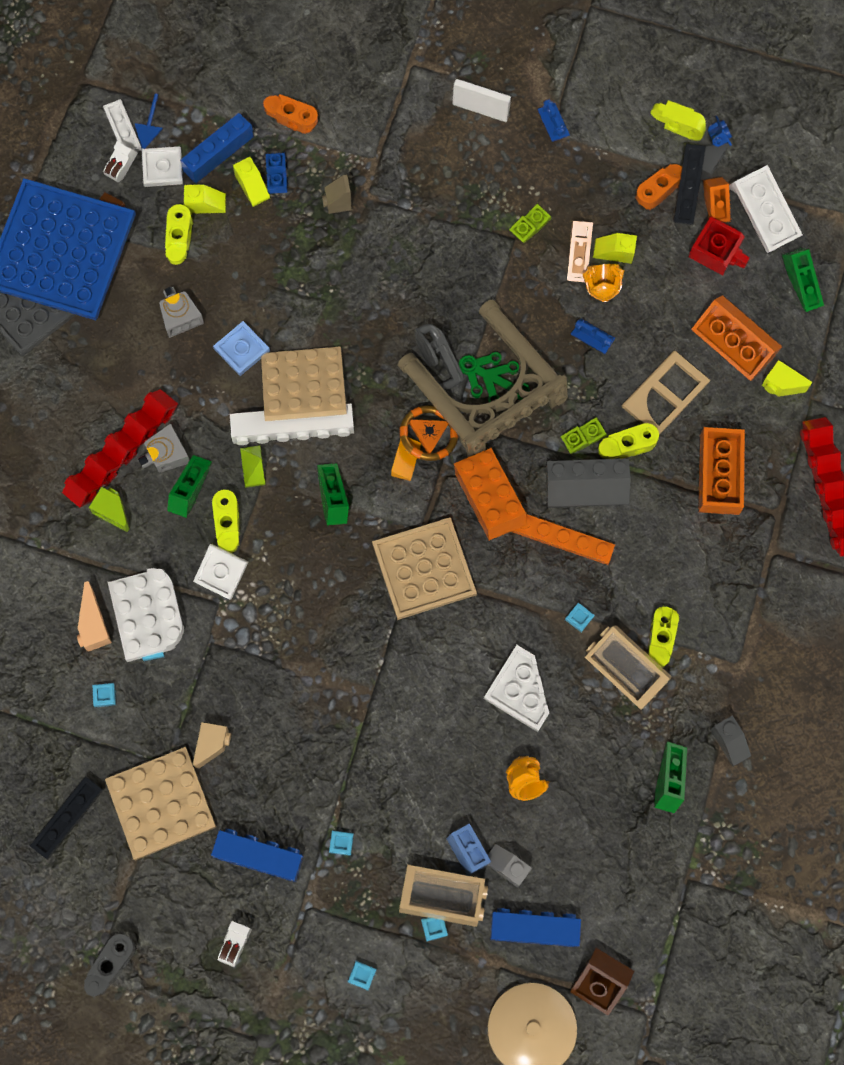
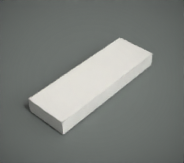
(121, 125)

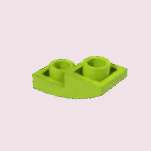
(530, 224)
(583, 436)

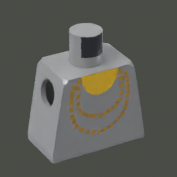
(179, 312)
(164, 451)

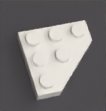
(520, 690)

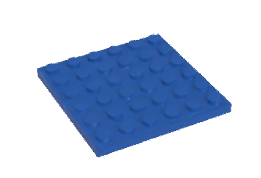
(62, 248)

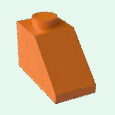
(717, 198)

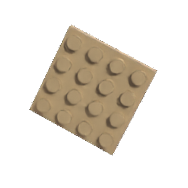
(303, 384)
(424, 568)
(160, 803)

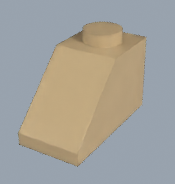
(210, 743)

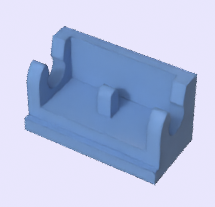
(468, 849)

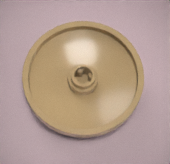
(532, 1026)

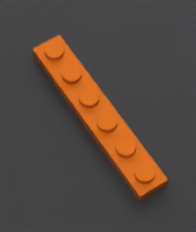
(566, 539)

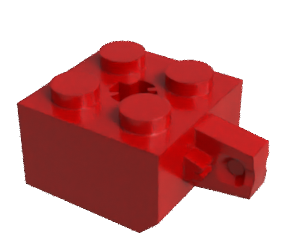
(719, 247)

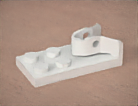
(766, 209)

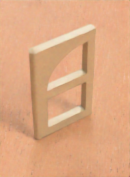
(637, 402)

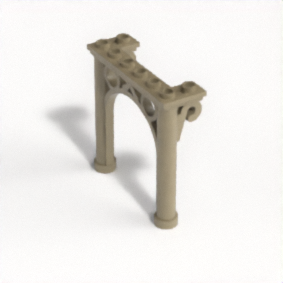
(473, 436)

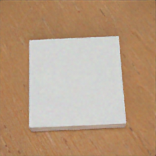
(162, 166)
(220, 571)

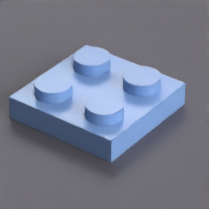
(241, 348)

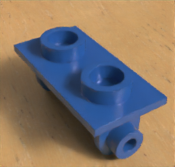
(553, 121)
(719, 133)
(592, 336)

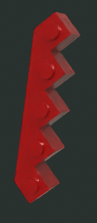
(119, 448)
(829, 479)

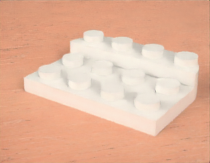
(146, 613)

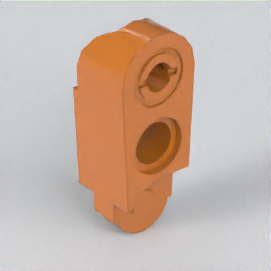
(279, 106)
(669, 177)

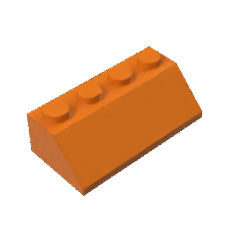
(736, 337)

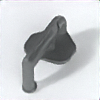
(440, 346)

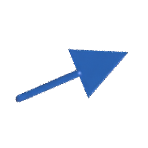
(147, 132)

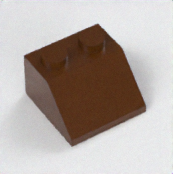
(602, 981)

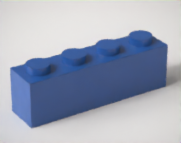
(217, 148)
(256, 855)
(535, 929)

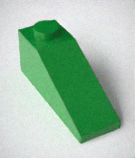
(803, 278)
(188, 486)
(332, 494)
(671, 778)

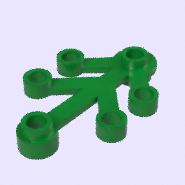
(489, 376)

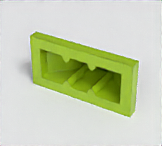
(252, 466)

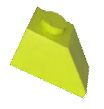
(251, 181)
(204, 199)
(615, 247)
(785, 381)

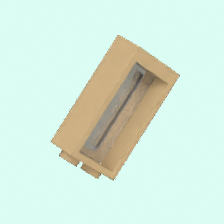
(627, 666)
(443, 895)

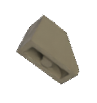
(337, 196)

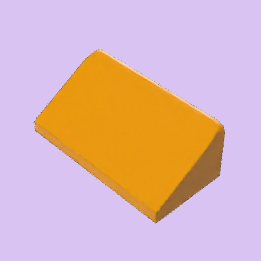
(404, 462)

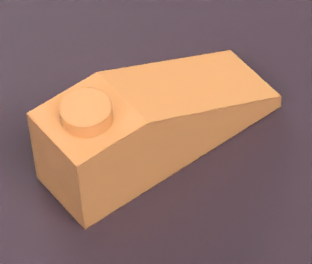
(579, 250)
(91, 622)

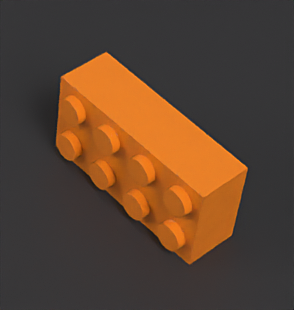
(721, 471)
(490, 494)

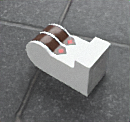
(119, 162)
(234, 943)

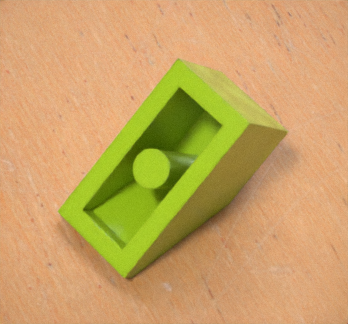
(110, 508)

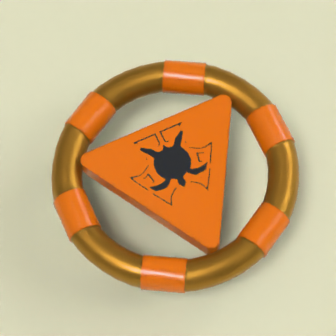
(428, 433)

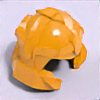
(603, 281)
(525, 779)

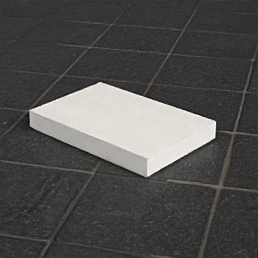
(481, 100)

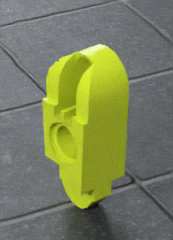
(680, 120)
(177, 248)
(613, 448)
(226, 537)
(660, 651)

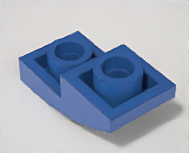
(276, 173)

